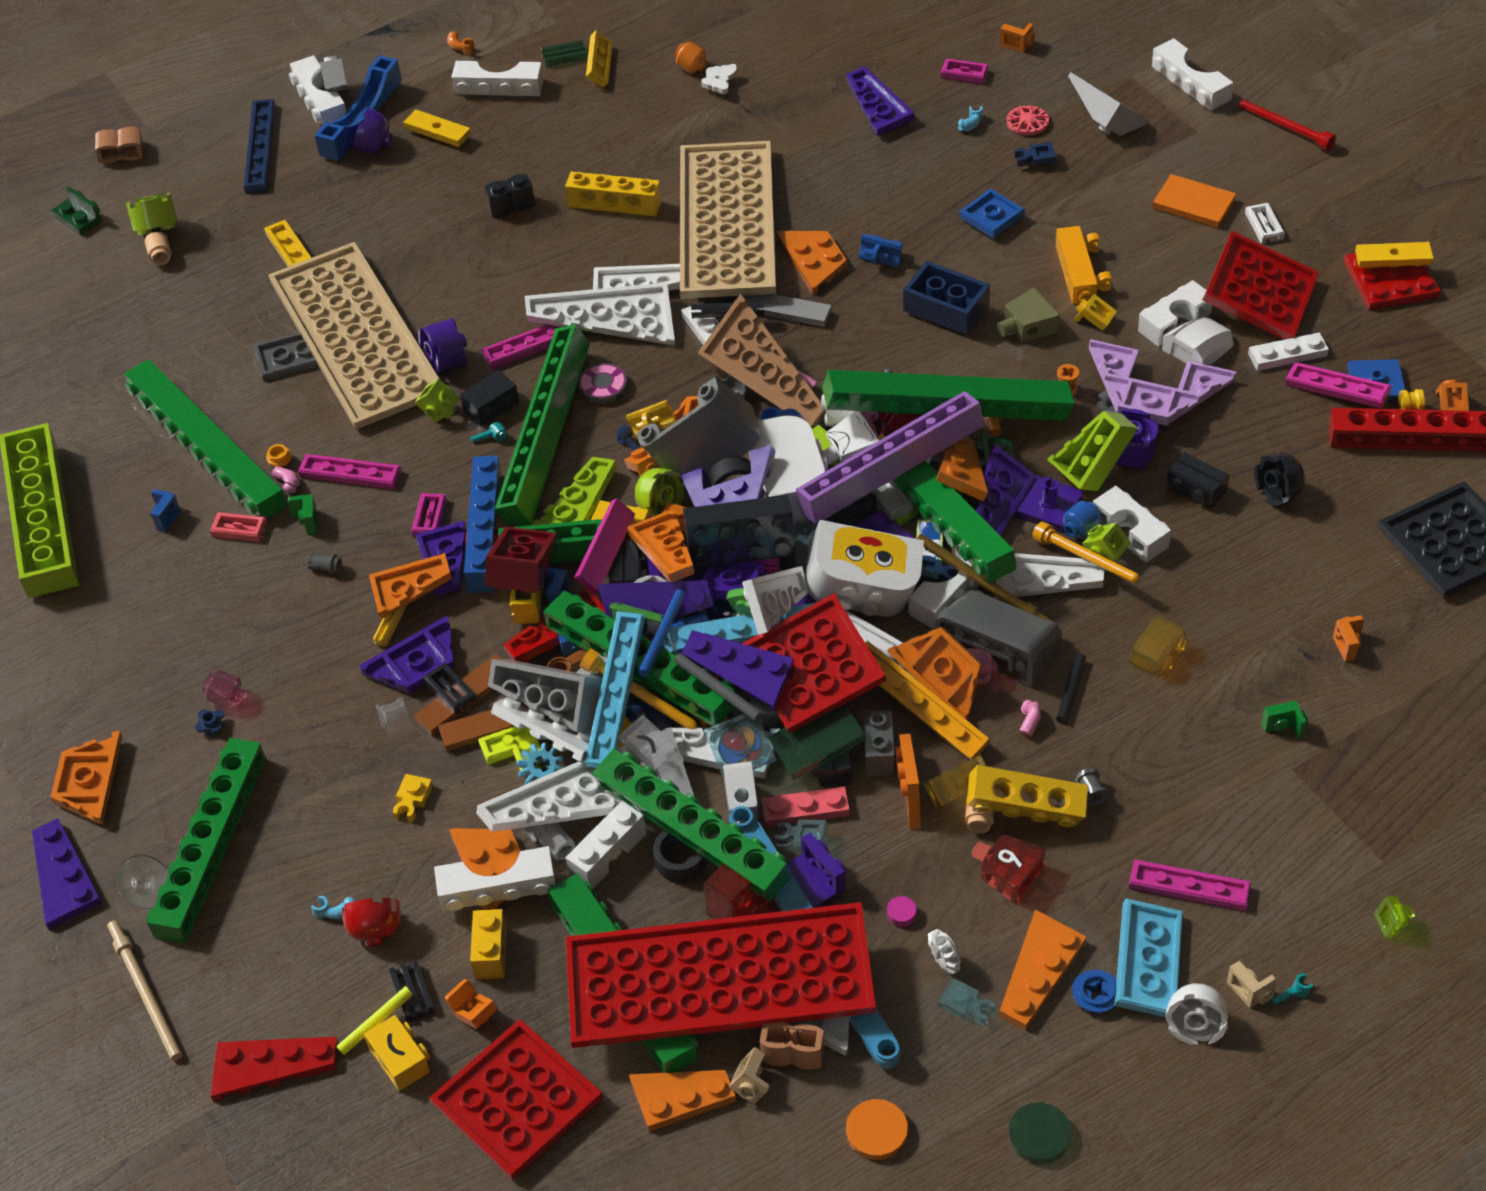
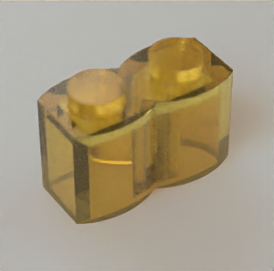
(1157, 646)

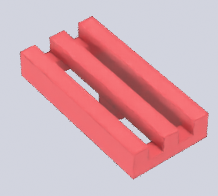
(237, 529)

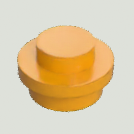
(278, 455)

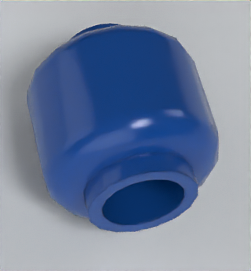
(1081, 519)

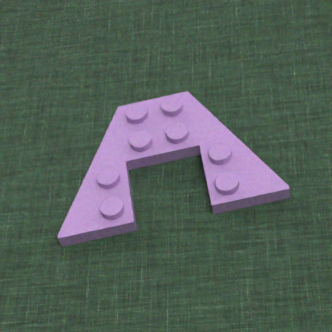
(1159, 401)

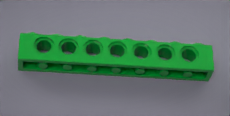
(593, 629)
(206, 841)
(765, 881)

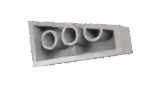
(557, 693)

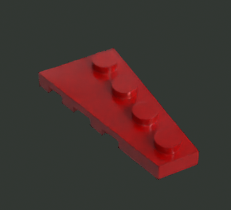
(263, 1062)

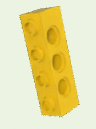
(613, 193)
(1069, 795)

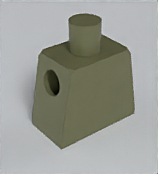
(1029, 317)

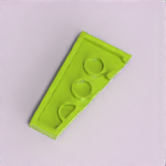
(582, 497)

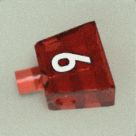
(1010, 865)

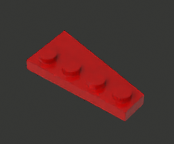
(539, 639)

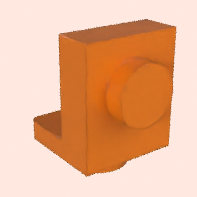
(640, 461)
(469, 1005)

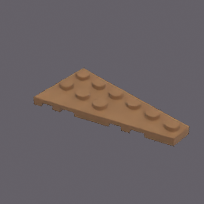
(752, 356)

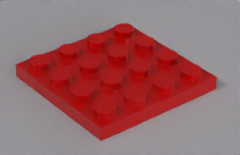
(1260, 286)
(828, 658)
(516, 1099)

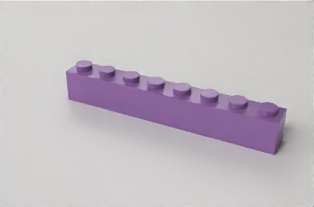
(890, 457)

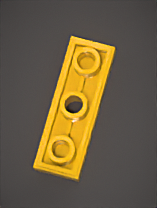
(437, 128)
(1394, 254)

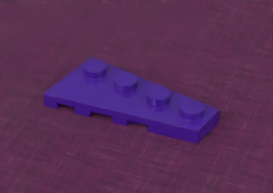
(878, 102)

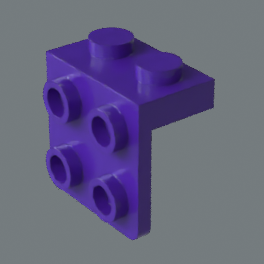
(817, 872)

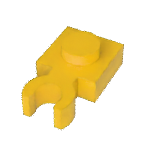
(412, 794)

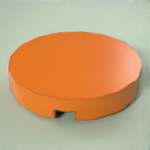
(876, 1129)

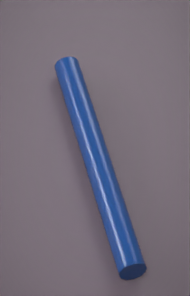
(661, 633)

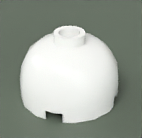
(1197, 1014)

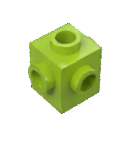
(437, 401)
(1107, 541)

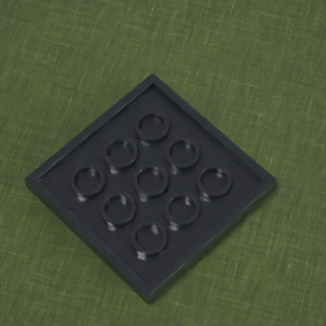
(1443, 537)

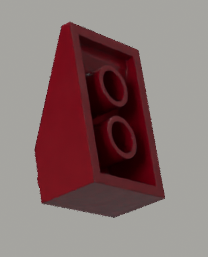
(519, 559)

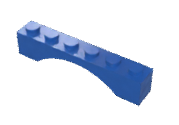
(337, 136)
(484, 493)

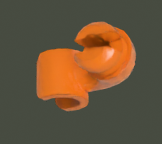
(466, 45)

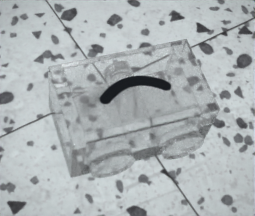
(651, 747)

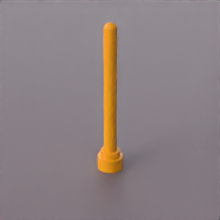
(1045, 534)
(594, 663)

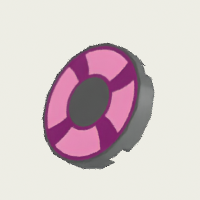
(602, 383)

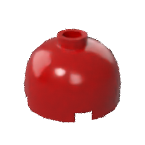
(371, 920)

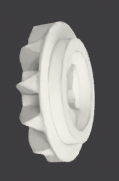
(944, 951)

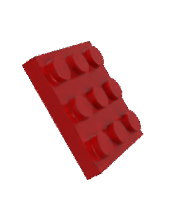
(1391, 285)

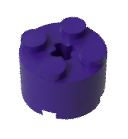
(443, 345)
(1143, 444)

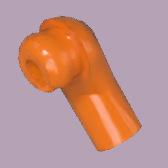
(993, 425)

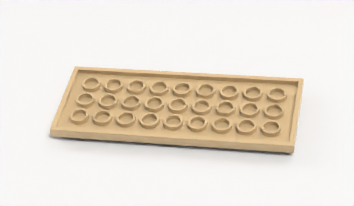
(726, 220)
(354, 334)

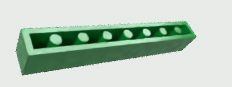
(957, 522)
(581, 915)

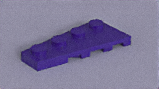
(1006, 486)
(658, 595)
(751, 669)
(62, 879)

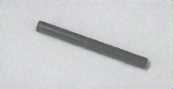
(718, 687)

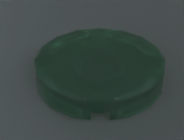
(1039, 1133)

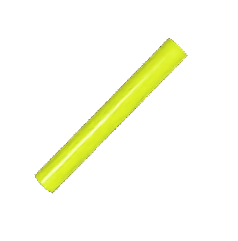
(374, 1020)

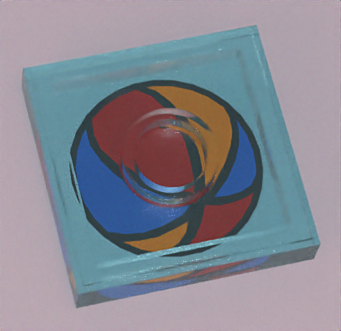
(739, 742)

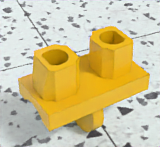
(659, 414)

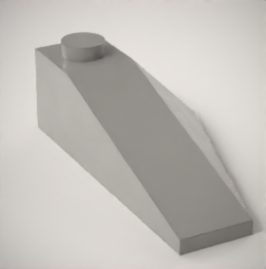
(1106, 110)

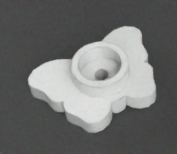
(719, 77)

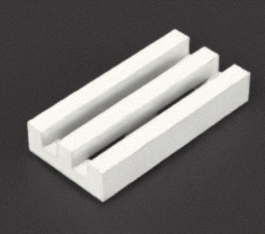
(1262, 223)

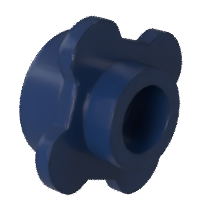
(209, 722)

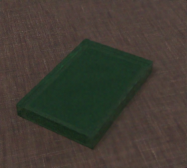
(817, 741)

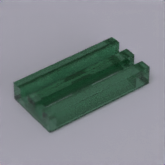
(564, 53)

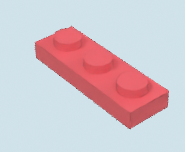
(805, 806)

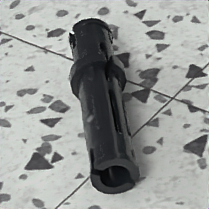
(720, 309)

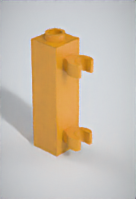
(1076, 264)

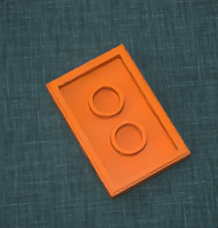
(1194, 200)

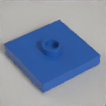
(992, 213)
(1381, 371)

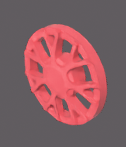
(1027, 120)

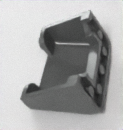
(712, 431)
(1003, 632)

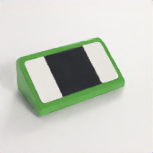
(652, 619)

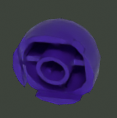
(372, 133)

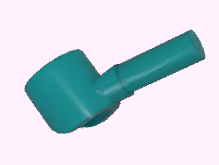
(495, 430)
(1297, 989)

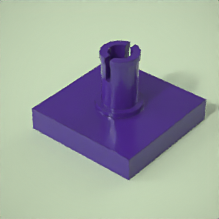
(1047, 502)
(731, 576)

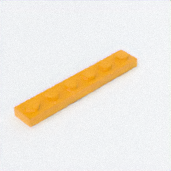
(929, 707)

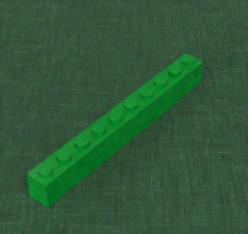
(925, 392)
(542, 427)
(204, 440)

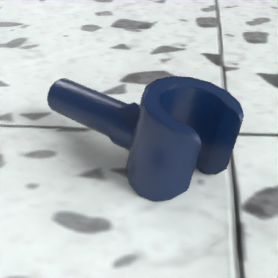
(624, 437)

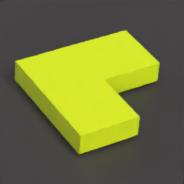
(508, 744)

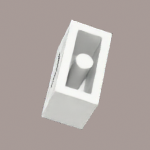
(334, 74)

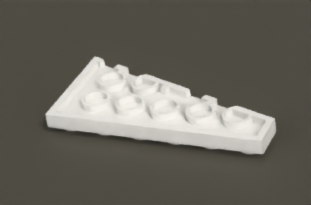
(624, 311)
(554, 798)

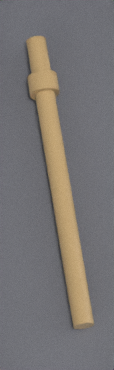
(124, 947)

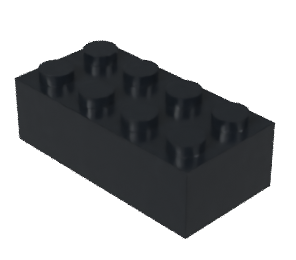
(739, 531)

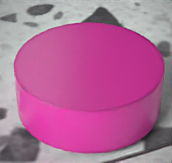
(901, 911)

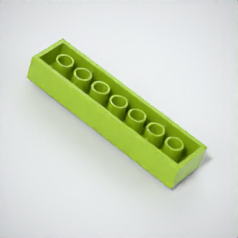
(38, 511)

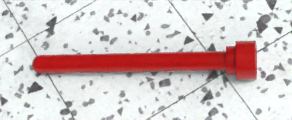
(1324, 140)

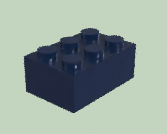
(946, 297)

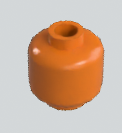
(690, 57)

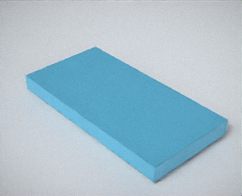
(1148, 957)

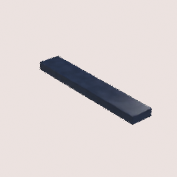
(259, 146)

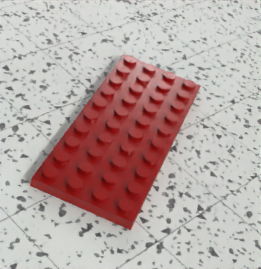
(718, 975)

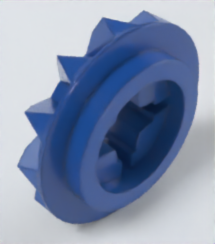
(1090, 981)

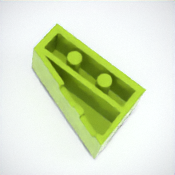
(1095, 450)

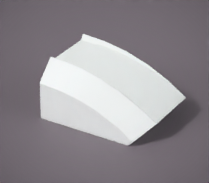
(1198, 341)

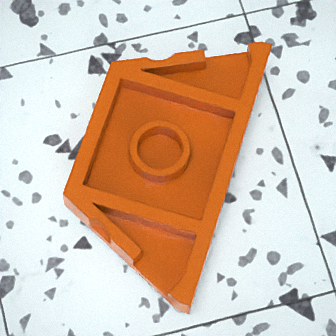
(813, 255)
(942, 667)
(86, 777)
(486, 852)

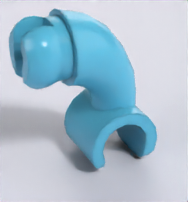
(972, 122)
(329, 912)

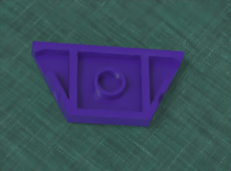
(413, 658)

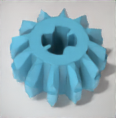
(531, 759)

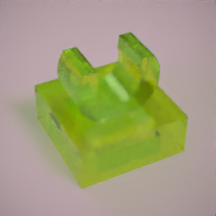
(1393, 915)

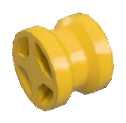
(1411, 400)

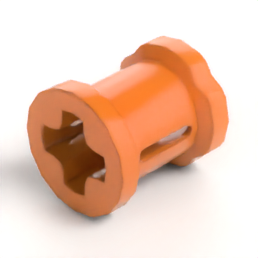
(1069, 373)

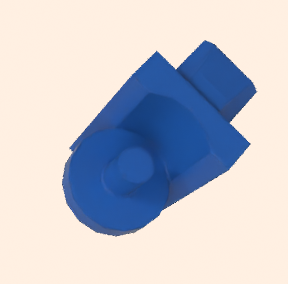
(880, 250)

